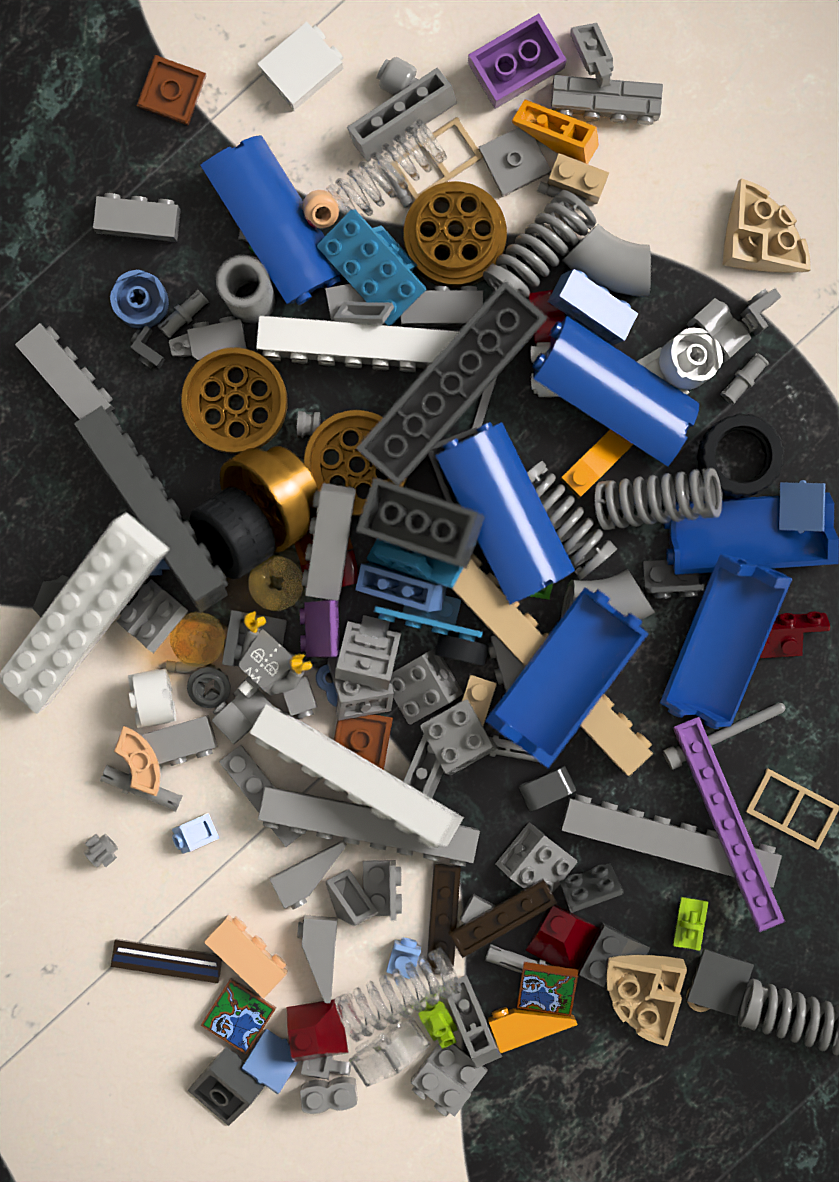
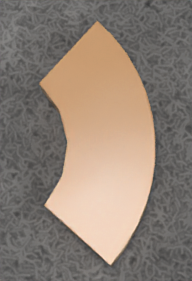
(141, 760)

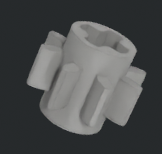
(100, 850)

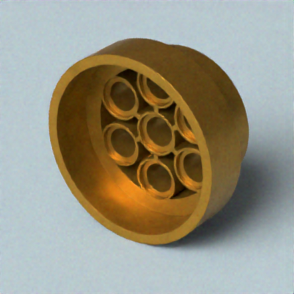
(455, 270)
(216, 369)
(330, 438)
(280, 488)

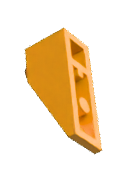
(558, 131)
(595, 463)
(520, 1026)

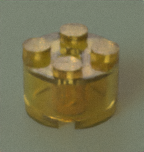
(261, 580)
(186, 648)

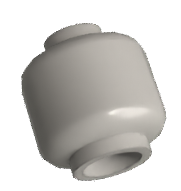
(396, 75)

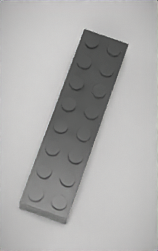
(451, 383)
(149, 506)

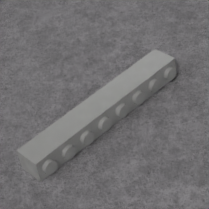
(357, 823)
(657, 836)

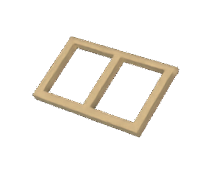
(448, 176)
(801, 791)

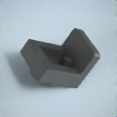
(147, 355)

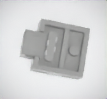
(368, 653)

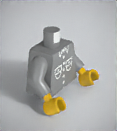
(267, 661)

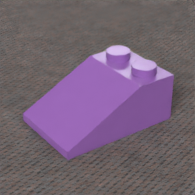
(321, 629)

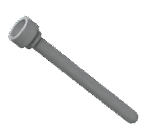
(675, 756)

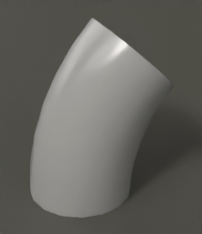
(612, 262)
(621, 589)

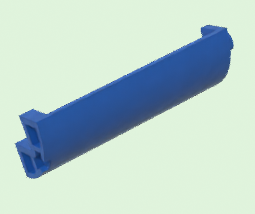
(271, 218)
(616, 390)
(515, 526)
(751, 532)
(725, 641)
(567, 676)

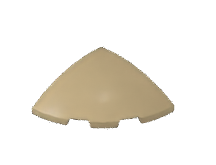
(763, 234)
(647, 993)

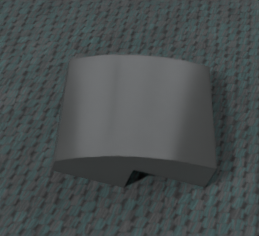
(719, 982)

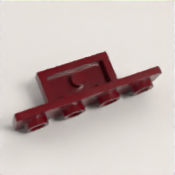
(788, 630)

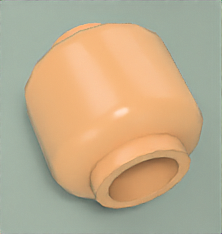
(320, 209)

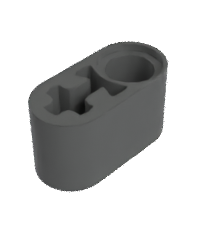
(547, 788)

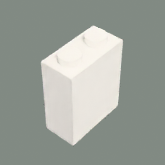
(301, 65)

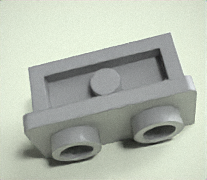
(758, 304)

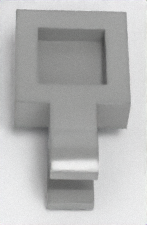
(323, 1066)

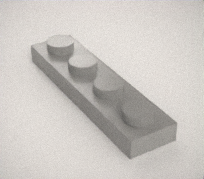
(252, 783)

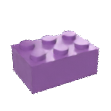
(517, 61)

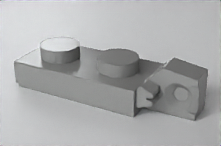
(593, 52)

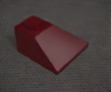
(562, 938)
(315, 1031)

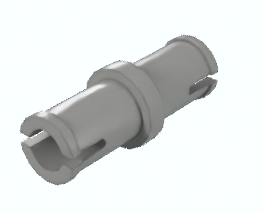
(183, 313)
(744, 378)

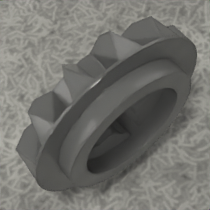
(214, 697)

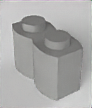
(720, 325)
(239, 715)
(321, 1095)

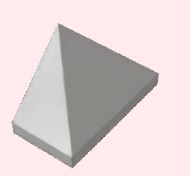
(363, 312)
(349, 899)

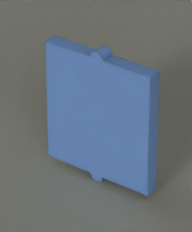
(802, 506)
(270, 1062)

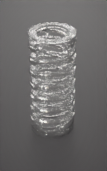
(387, 163)
(353, 1022)

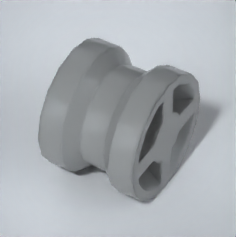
(307, 423)

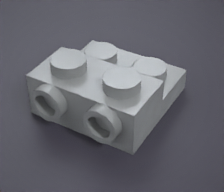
(152, 615)
(447, 1078)

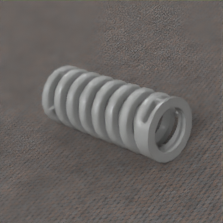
(242, 271)
(499, 273)
(639, 495)
(566, 522)
(758, 995)

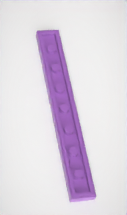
(728, 824)

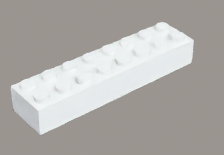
(350, 343)
(82, 612)
(356, 775)

